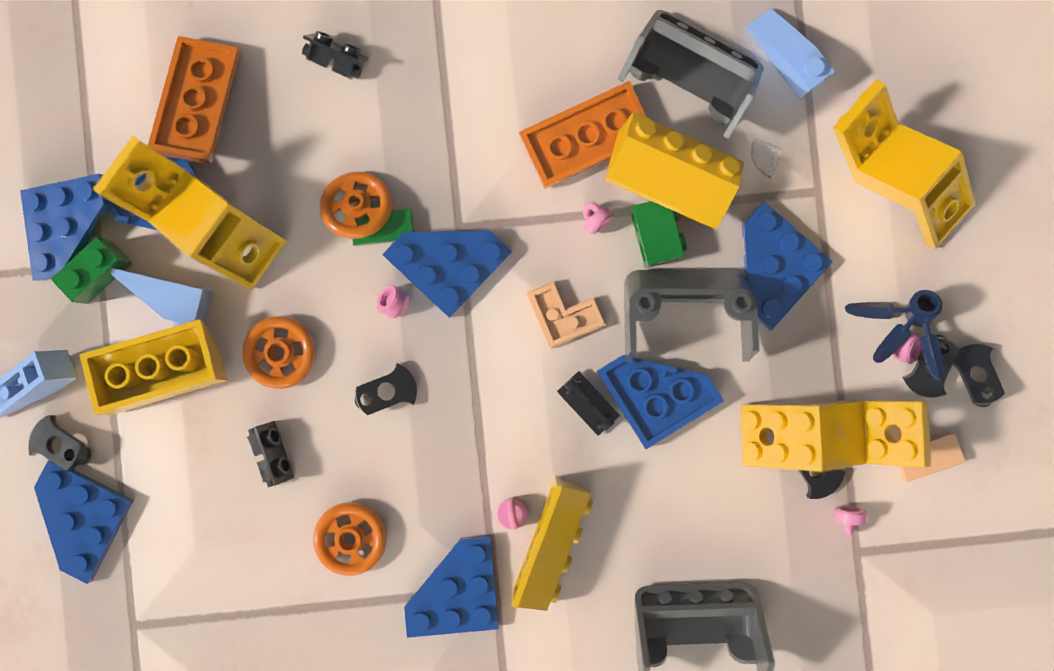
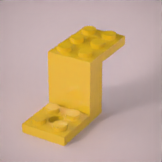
(905, 164)
(190, 213)
(835, 435)

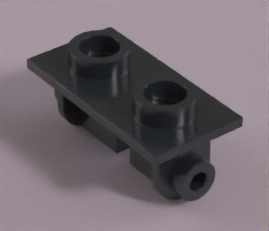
(323, 48)
(588, 403)
(267, 441)

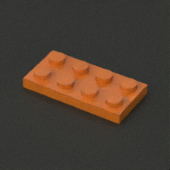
(194, 99)
(579, 135)

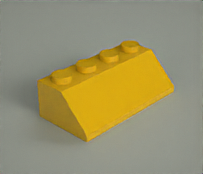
(674, 170)
(152, 368)
(550, 546)

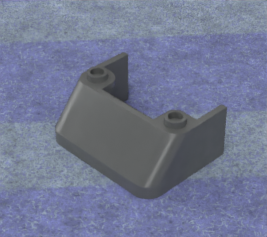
(696, 64)
(648, 288)
(701, 616)

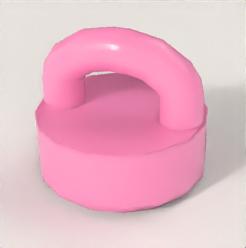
(599, 219)
(393, 302)
(910, 350)
(512, 513)
(850, 517)

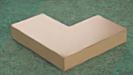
(561, 323)
(944, 454)

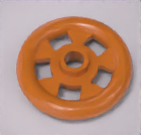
(347, 183)
(253, 357)
(329, 524)

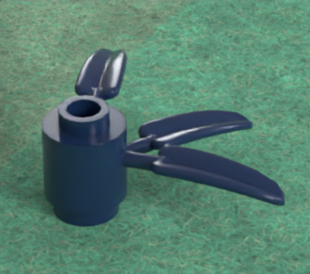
(899, 334)

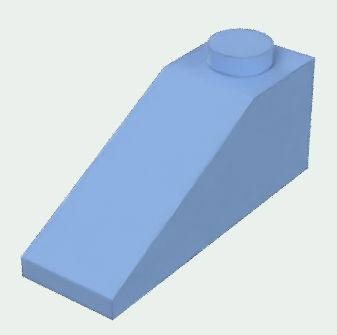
(790, 53)
(166, 298)
(35, 379)

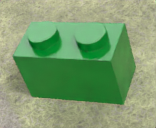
(657, 233)
(90, 270)

